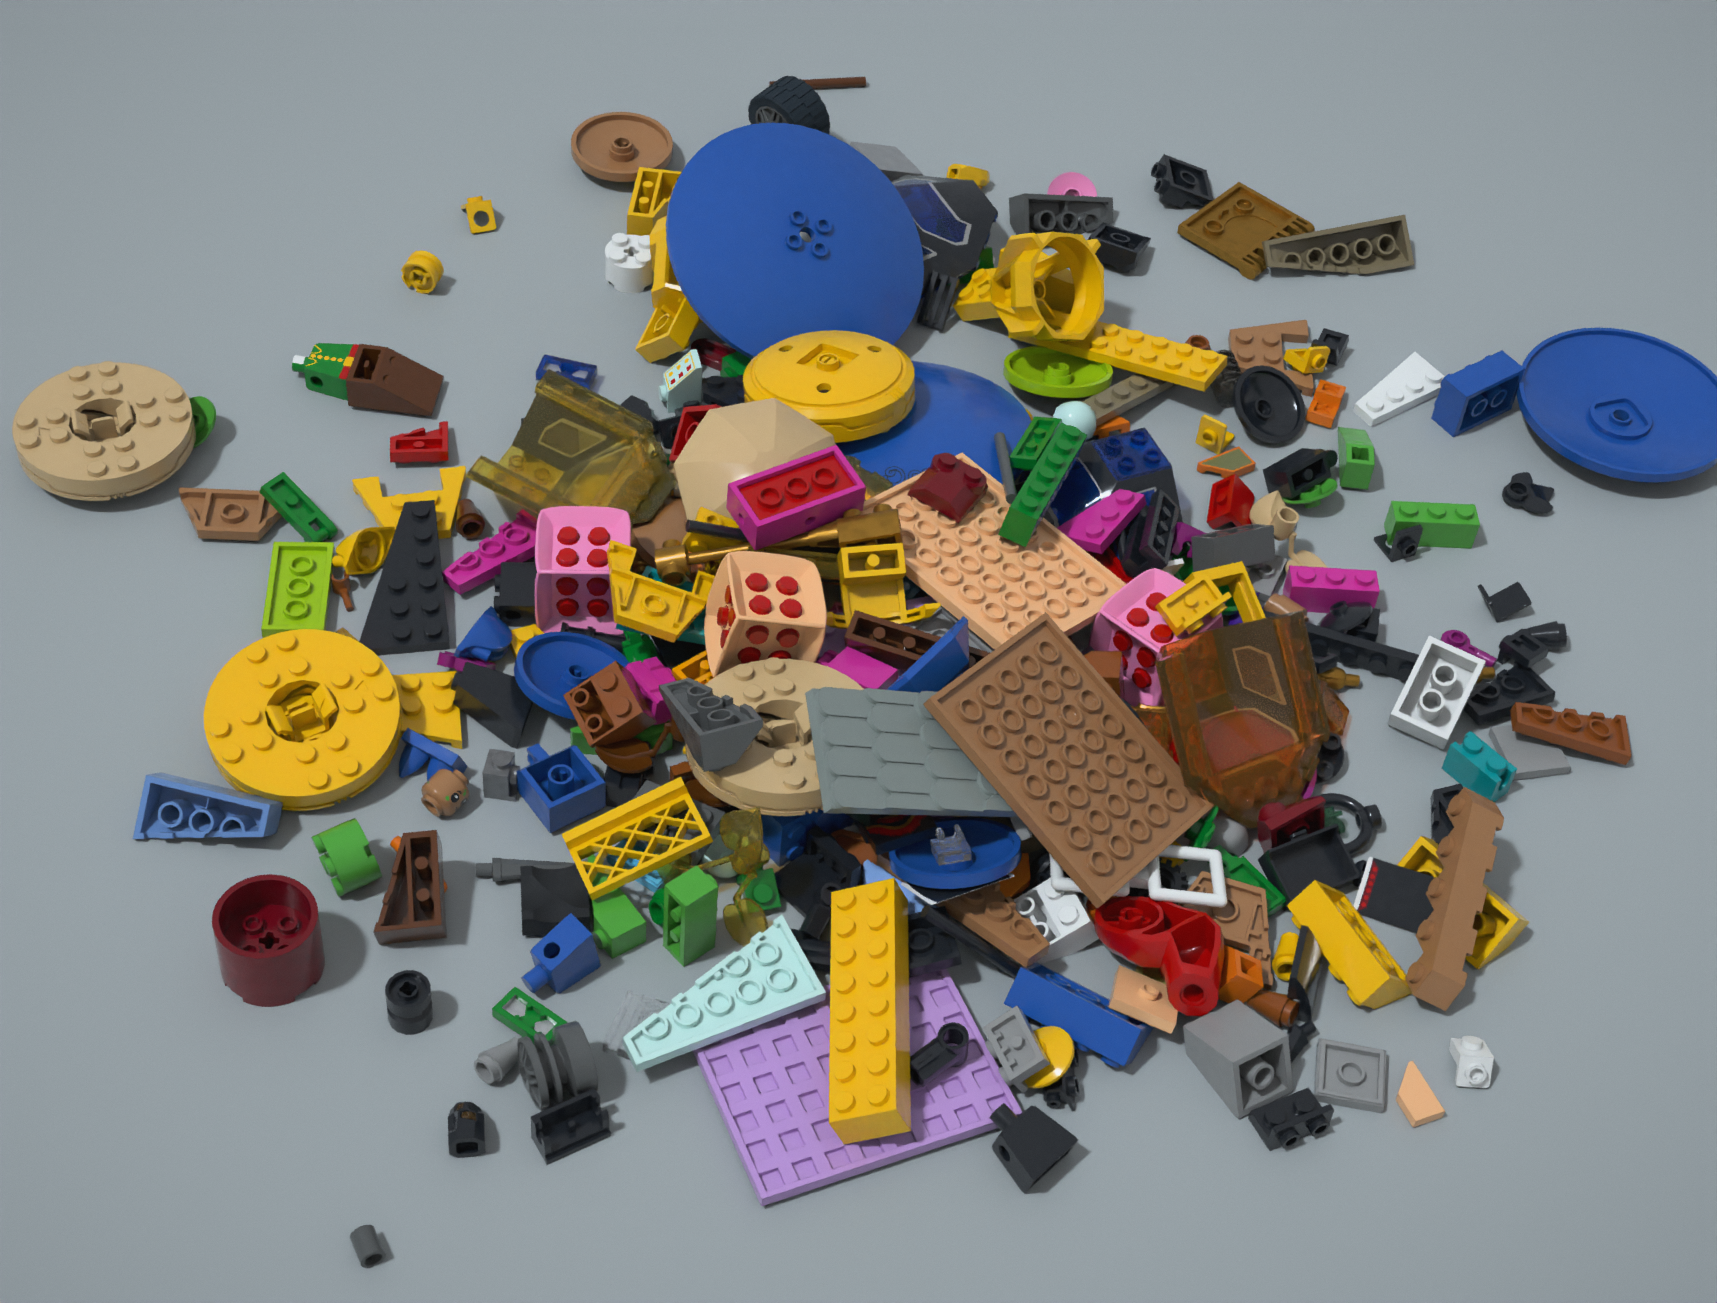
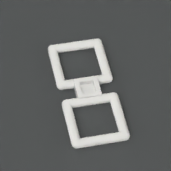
(1150, 878)

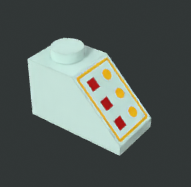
(682, 382)

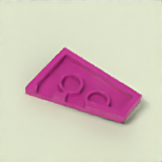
(1103, 521)

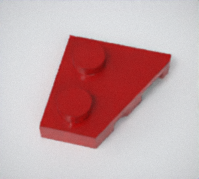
(420, 445)

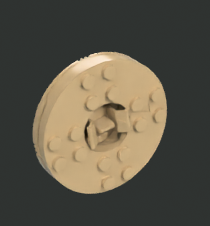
(104, 431)
(780, 762)

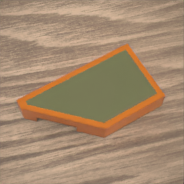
(1228, 463)

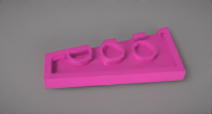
(512, 544)

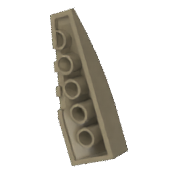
(1345, 249)

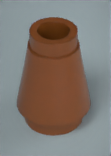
(1275, 1007)

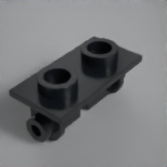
(1065, 1088)

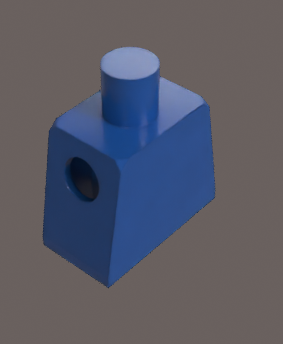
(562, 957)

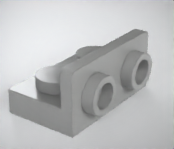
(1015, 1047)

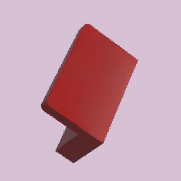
(1229, 502)

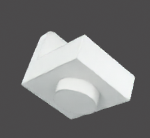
(1472, 1060)

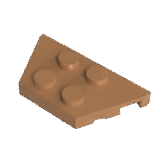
(228, 513)

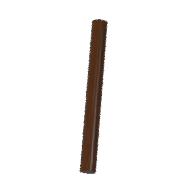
(834, 82)

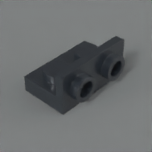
(1290, 1119)

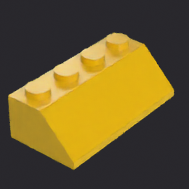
(1498, 922)
(1350, 946)

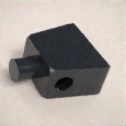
(1029, 1144)

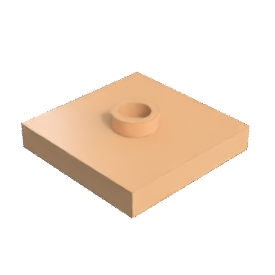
(1142, 999)

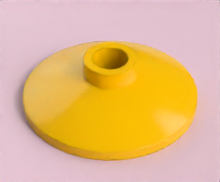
(1059, 1051)

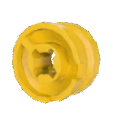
(422, 271)

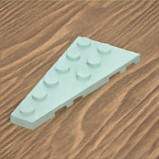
(738, 993)

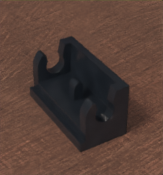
(570, 1126)

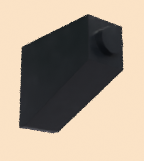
(492, 701)

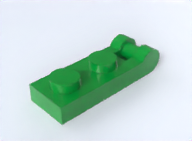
(298, 509)

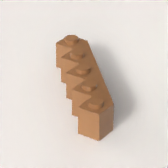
(1456, 899)

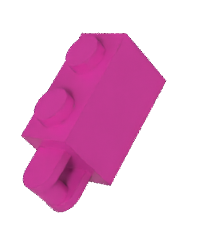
(861, 668)

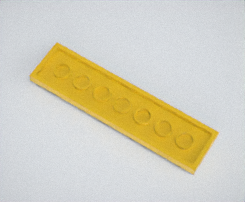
(1142, 354)

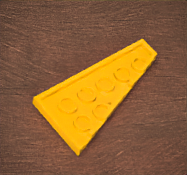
(429, 706)

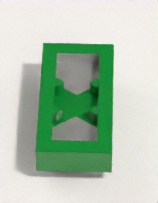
(526, 1015)

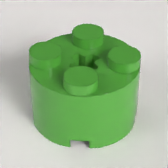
(347, 857)

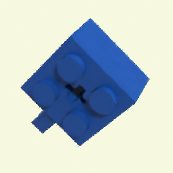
(560, 786)

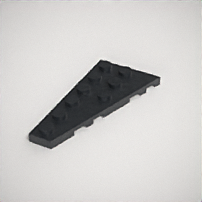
(410, 597)

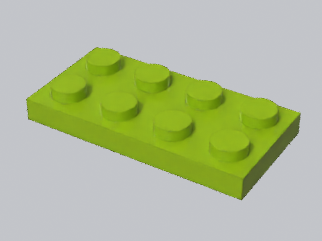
(298, 587)

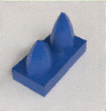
(420, 749)

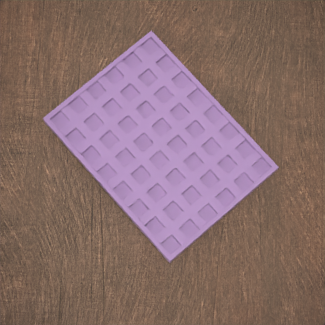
(776, 1094)

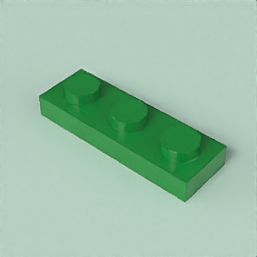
(1033, 442)

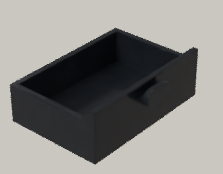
(1309, 858)

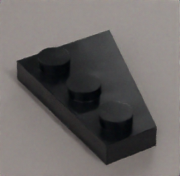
(1497, 698)

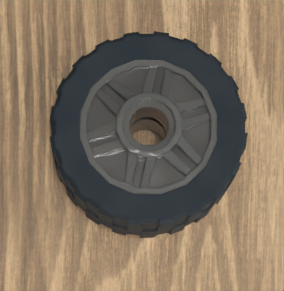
(790, 102)

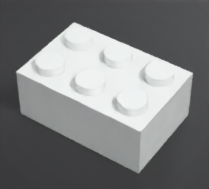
(1436, 692)

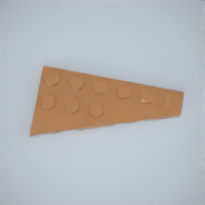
(994, 919)

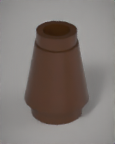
(469, 520)

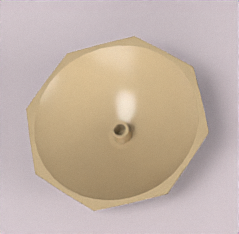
(740, 443)

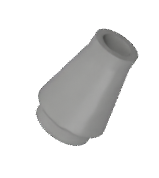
(497, 1061)

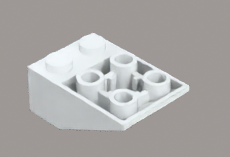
(1059, 918)

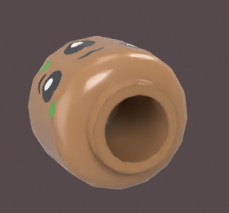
(445, 792)

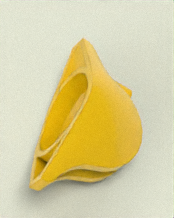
(364, 550)

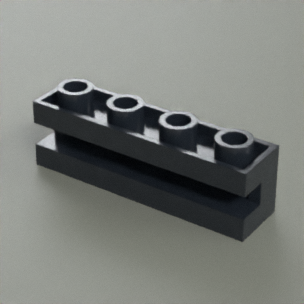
(1151, 535)

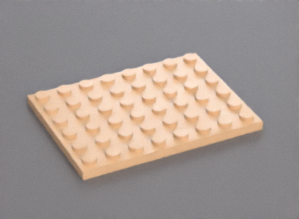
(991, 577)

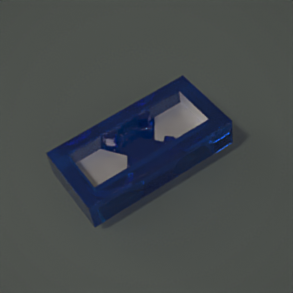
(579, 372)

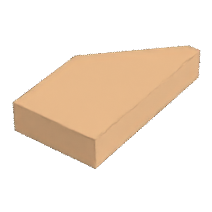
(1417, 1098)

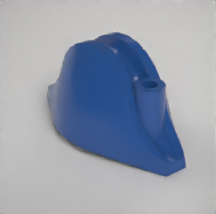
(487, 638)

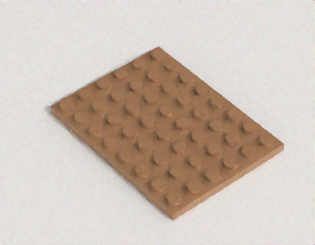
(1068, 758)

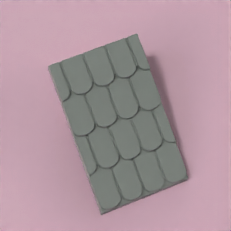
(892, 757)

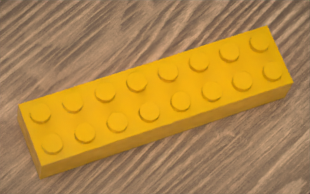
(869, 1013)

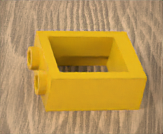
(1240, 587)

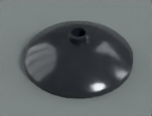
(1268, 404)

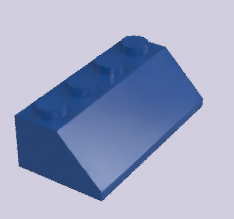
(1078, 1011)

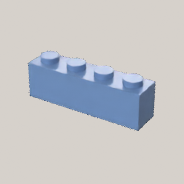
(196, 809)

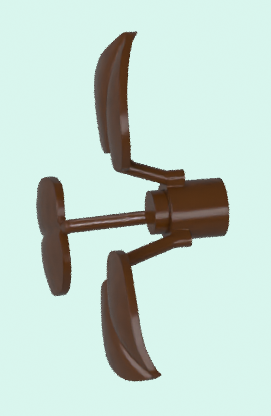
(634, 757)

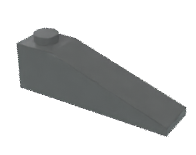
(1058, 213)
(710, 725)

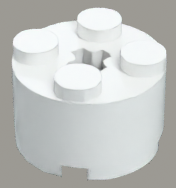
(629, 263)

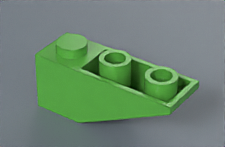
(1355, 458)

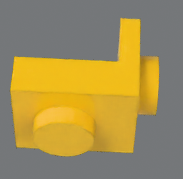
(1308, 360)

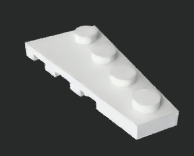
(1400, 390)

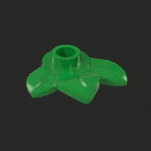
(1202, 830)

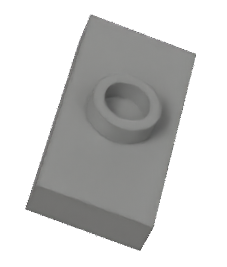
(1267, 577)

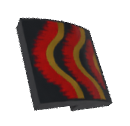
(897, 831)

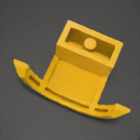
(874, 585)

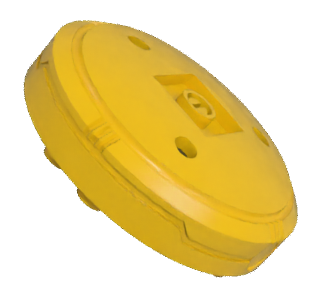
(836, 380)
(303, 718)

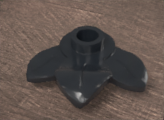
(1525, 493)

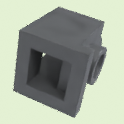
(500, 775)

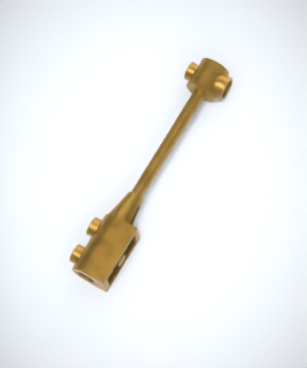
(852, 530)

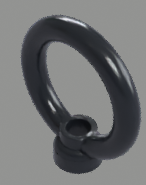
(1366, 818)

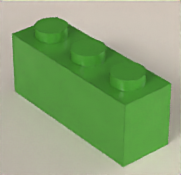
(1442, 523)
(690, 915)

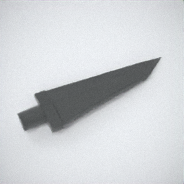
(509, 869)

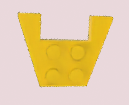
(388, 509)
(650, 604)

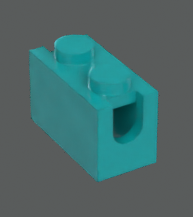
(1479, 767)

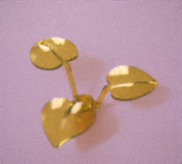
(744, 835)

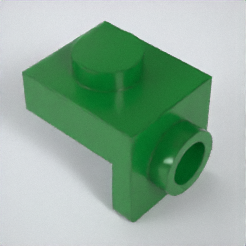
(762, 889)

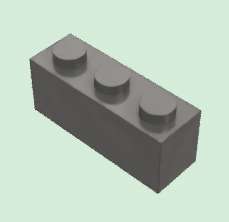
(1244, 543)

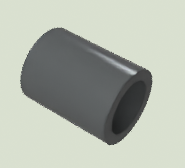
(367, 1246)

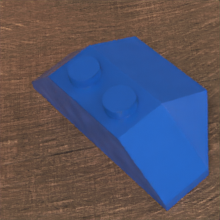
(940, 664)

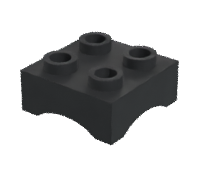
(550, 897)

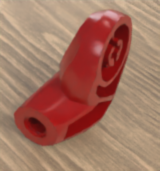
(1167, 937)

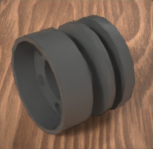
(550, 1067)

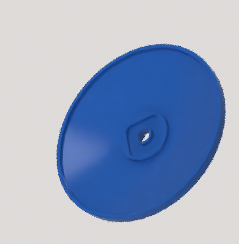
(1622, 404)

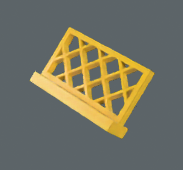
(629, 822)

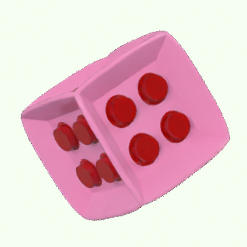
(574, 568)
(1136, 628)

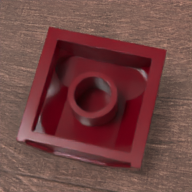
(950, 486)
(1279, 821)

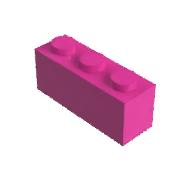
(1322, 587)

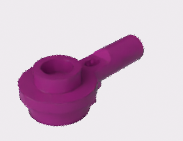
(1461, 641)

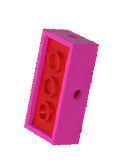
(795, 497)

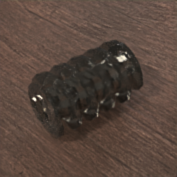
(1225, 381)

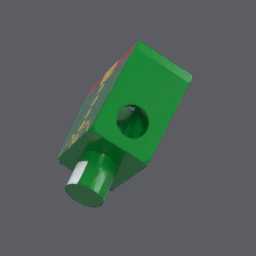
(327, 368)

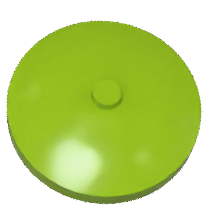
(1056, 373)

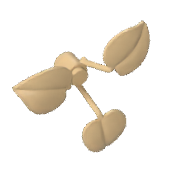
(1273, 511)

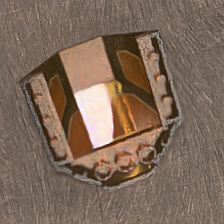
(1245, 713)

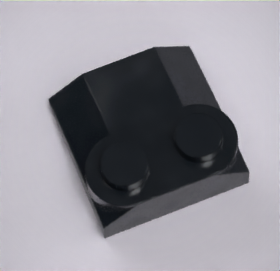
(1119, 246)

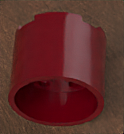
(268, 939)

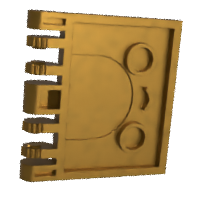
(1238, 224)

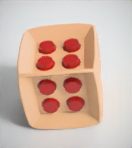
(764, 610)

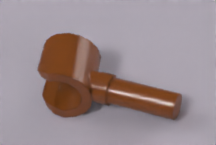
(342, 588)

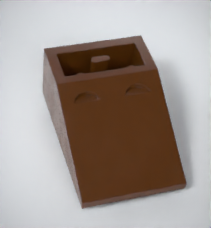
(391, 382)

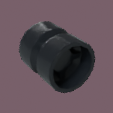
(409, 1002)

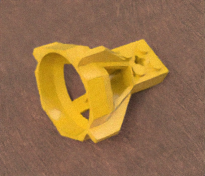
(1018, 289)
(673, 315)

